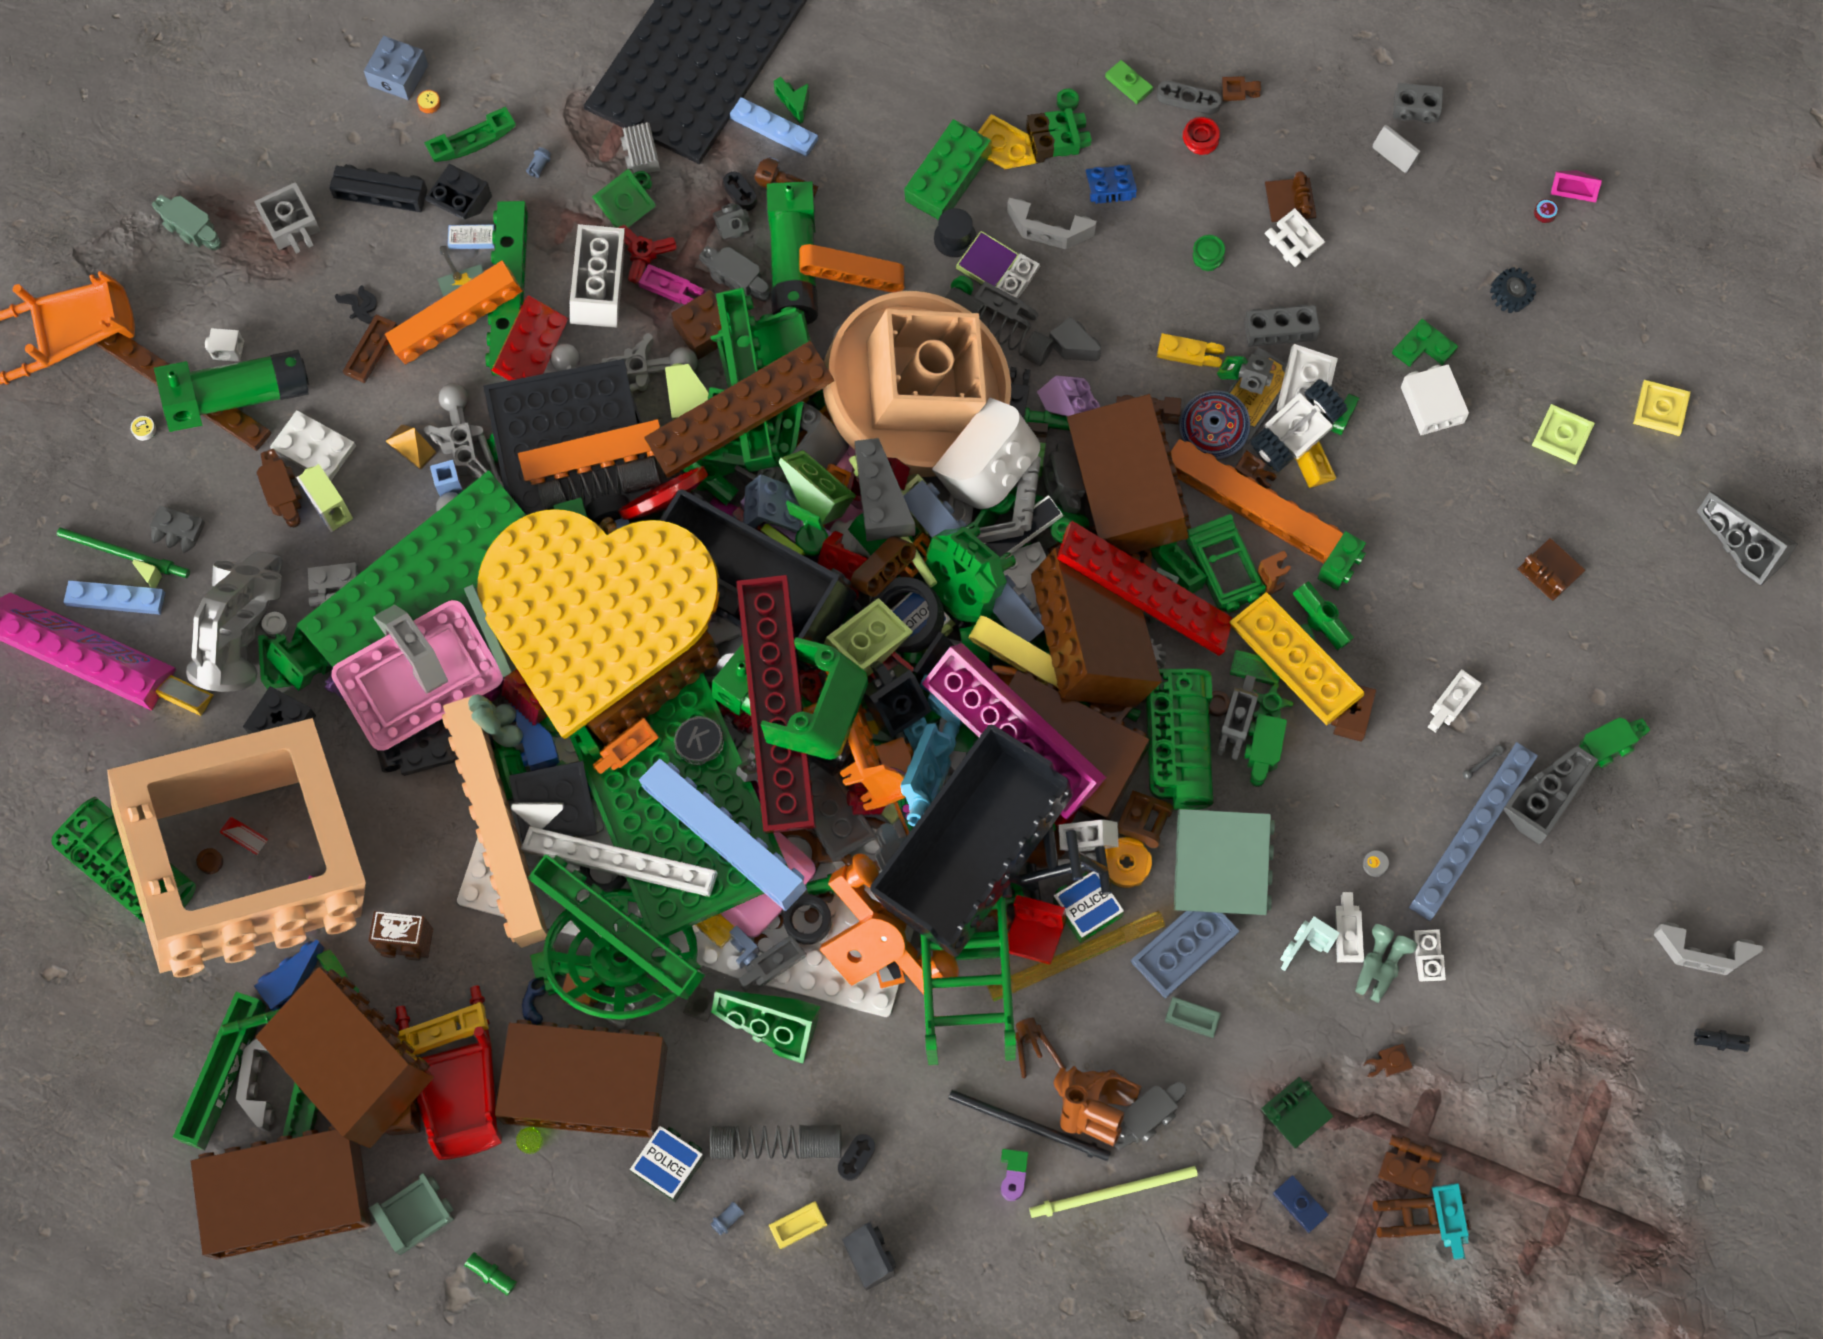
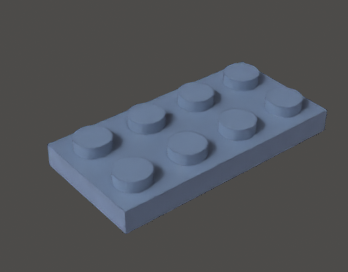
(1183, 949)

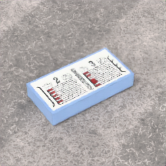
(470, 237)

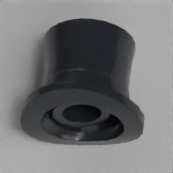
(954, 232)

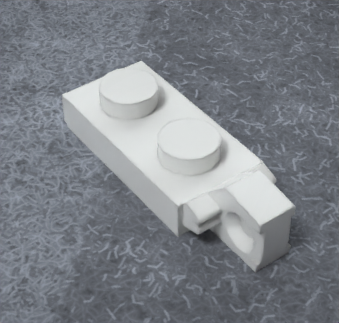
(1453, 700)
(1349, 925)

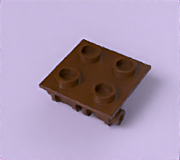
(1289, 195)
(1551, 569)

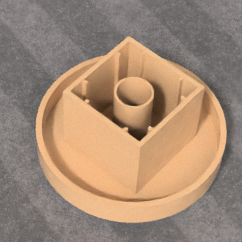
(912, 375)

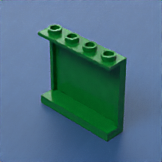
(777, 337)

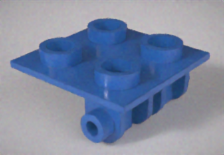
(1111, 181)

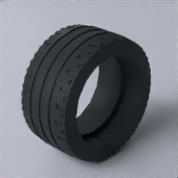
(936, 611)

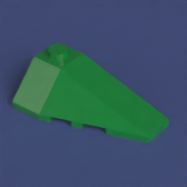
(776, 1021)

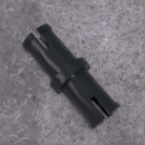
(1721, 1040)

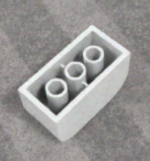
(597, 276)
(988, 456)

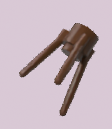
(1029, 1032)

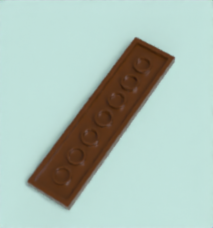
(739, 409)

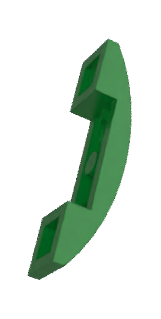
(471, 139)

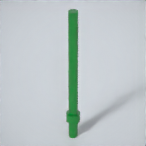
(164, 566)

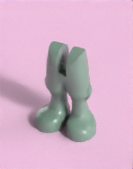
(495, 720)
(1386, 971)

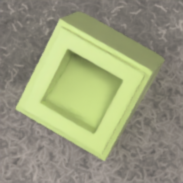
(149, 573)

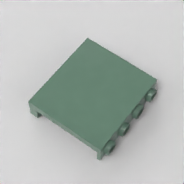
(1223, 862)

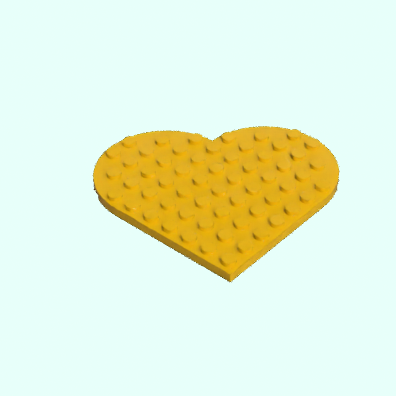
(594, 609)

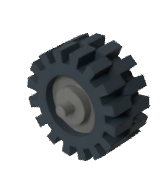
(1513, 290)

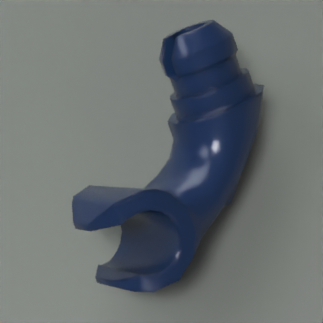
(528, 1008)

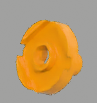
(1134, 874)

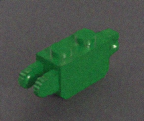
(1613, 740)

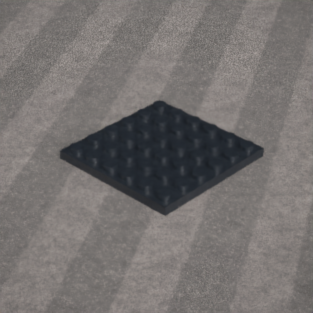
(555, 410)

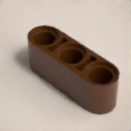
(883, 566)

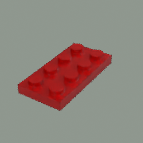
(530, 341)

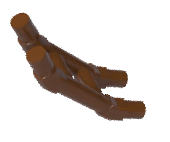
(1409, 1228)

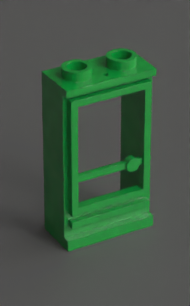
(1211, 534)

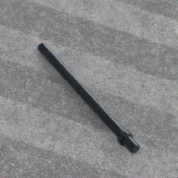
(1090, 1149)

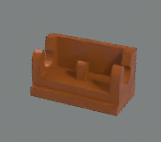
(1270, 571)

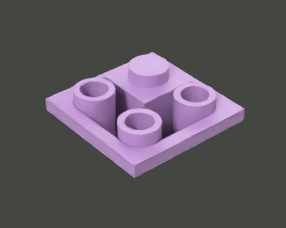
(1067, 396)

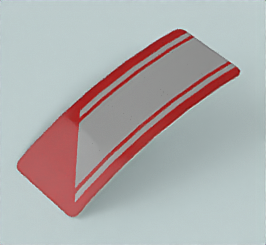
(243, 835)

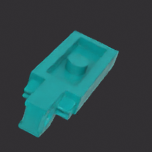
(1451, 1218)

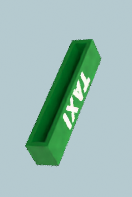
(217, 1075)

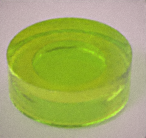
(529, 1140)

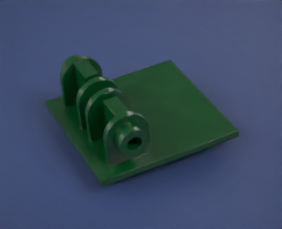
(1297, 1112)

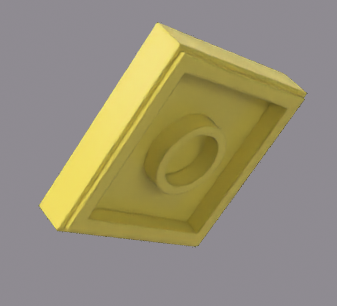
(1662, 407)

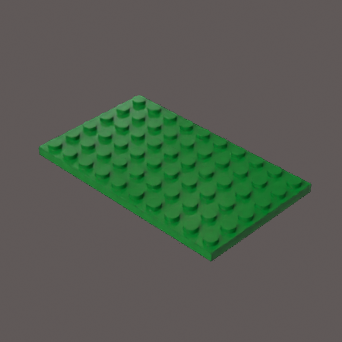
(416, 573)
(646, 826)

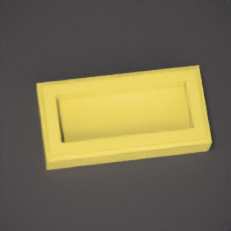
(798, 1225)

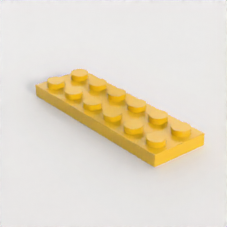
(1296, 658)

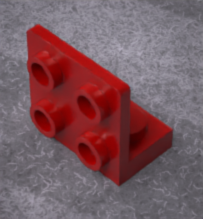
(837, 557)
(1036, 929)

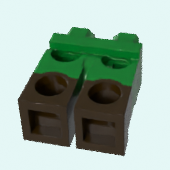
(1057, 134)

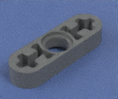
(1202, 107)

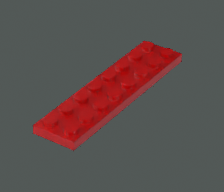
(1145, 588)

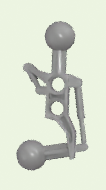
(567, 357)
(454, 399)

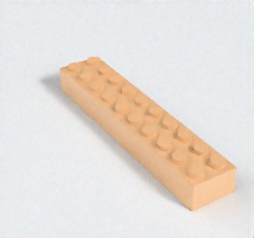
(496, 826)

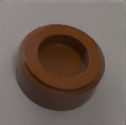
(1219, 703)
(209, 861)

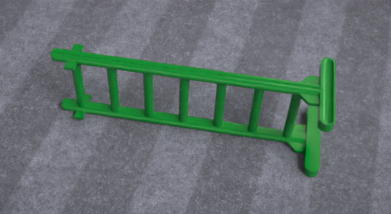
(964, 981)

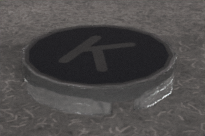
(699, 740)

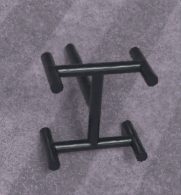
(1077, 863)

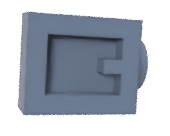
(743, 942)

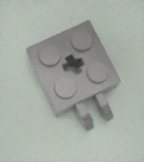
(288, 217)

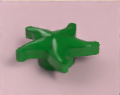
(1271, 703)

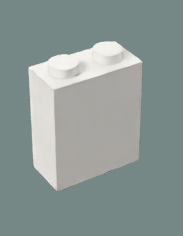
(1434, 399)

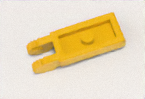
(1189, 351)

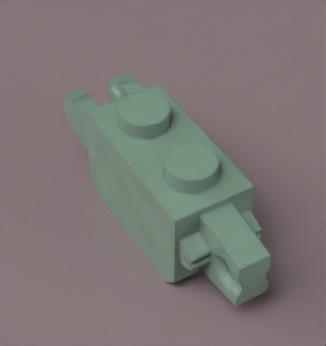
(188, 221)

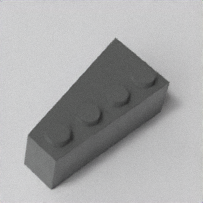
(881, 497)

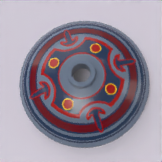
(1219, 439)

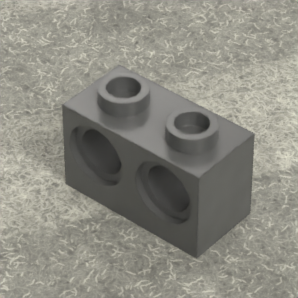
(1417, 98)

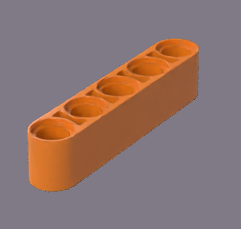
(851, 268)

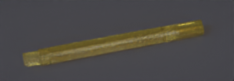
(1081, 953)

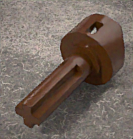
(772, 165)

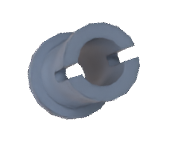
(538, 162)
(726, 1218)

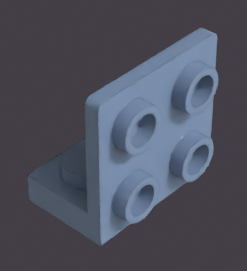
(767, 502)

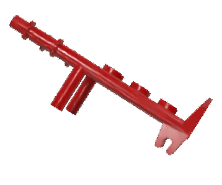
(461, 1097)

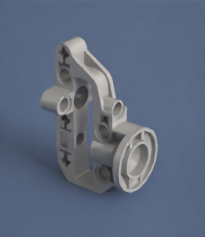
(228, 621)

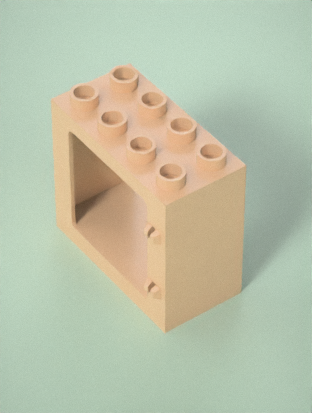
(217, 775)

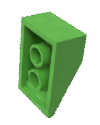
(816, 487)

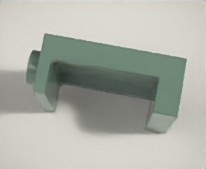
(413, 1214)

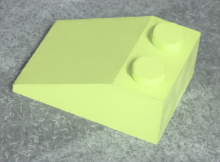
(870, 635)

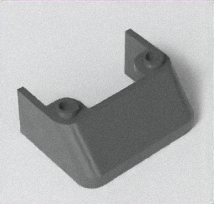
(821, 443)

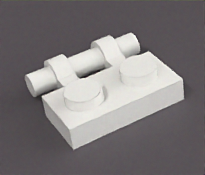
(1299, 233)

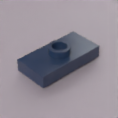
(1300, 1204)

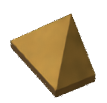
(411, 445)

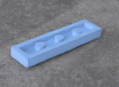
(774, 126)
(114, 597)

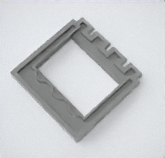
(1022, 511)

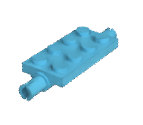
(928, 768)

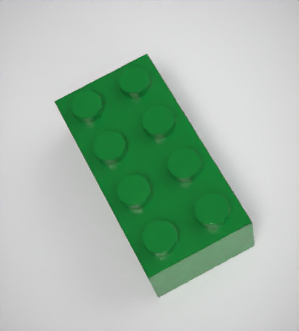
(948, 170)

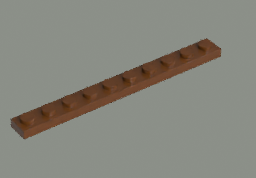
(144, 361)

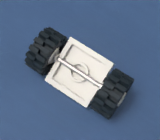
(1299, 425)

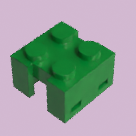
(297, 659)

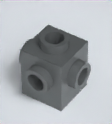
(731, 221)
(1256, 374)

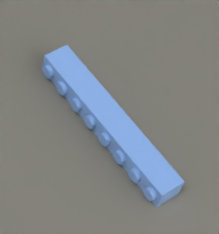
(723, 834)

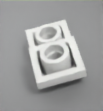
(1019, 276)
(1428, 955)

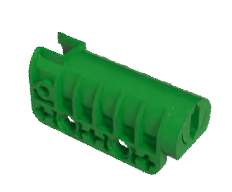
(1184, 739)
(104, 847)

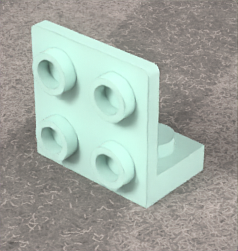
(1317, 932)

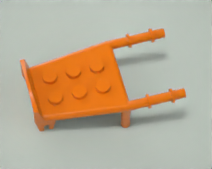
(71, 321)
(880, 780)

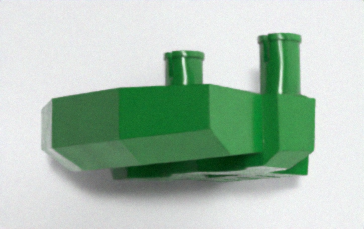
(967, 572)

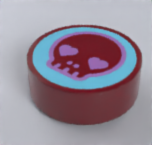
(1546, 211)

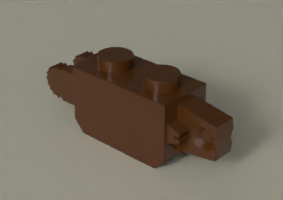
(278, 487)

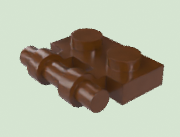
(1407, 1172)

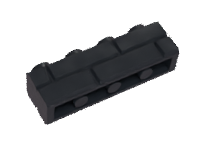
(378, 188)

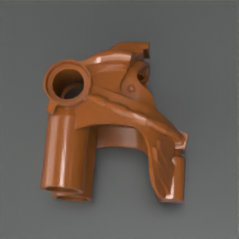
(1087, 1101)

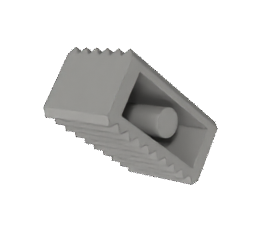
(641, 148)

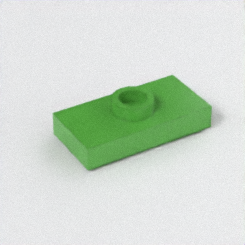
(1129, 82)

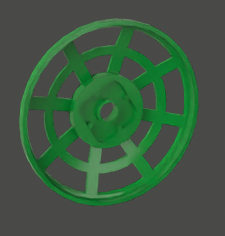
(604, 966)

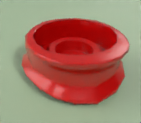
(1201, 135)

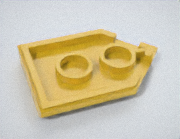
(1009, 144)

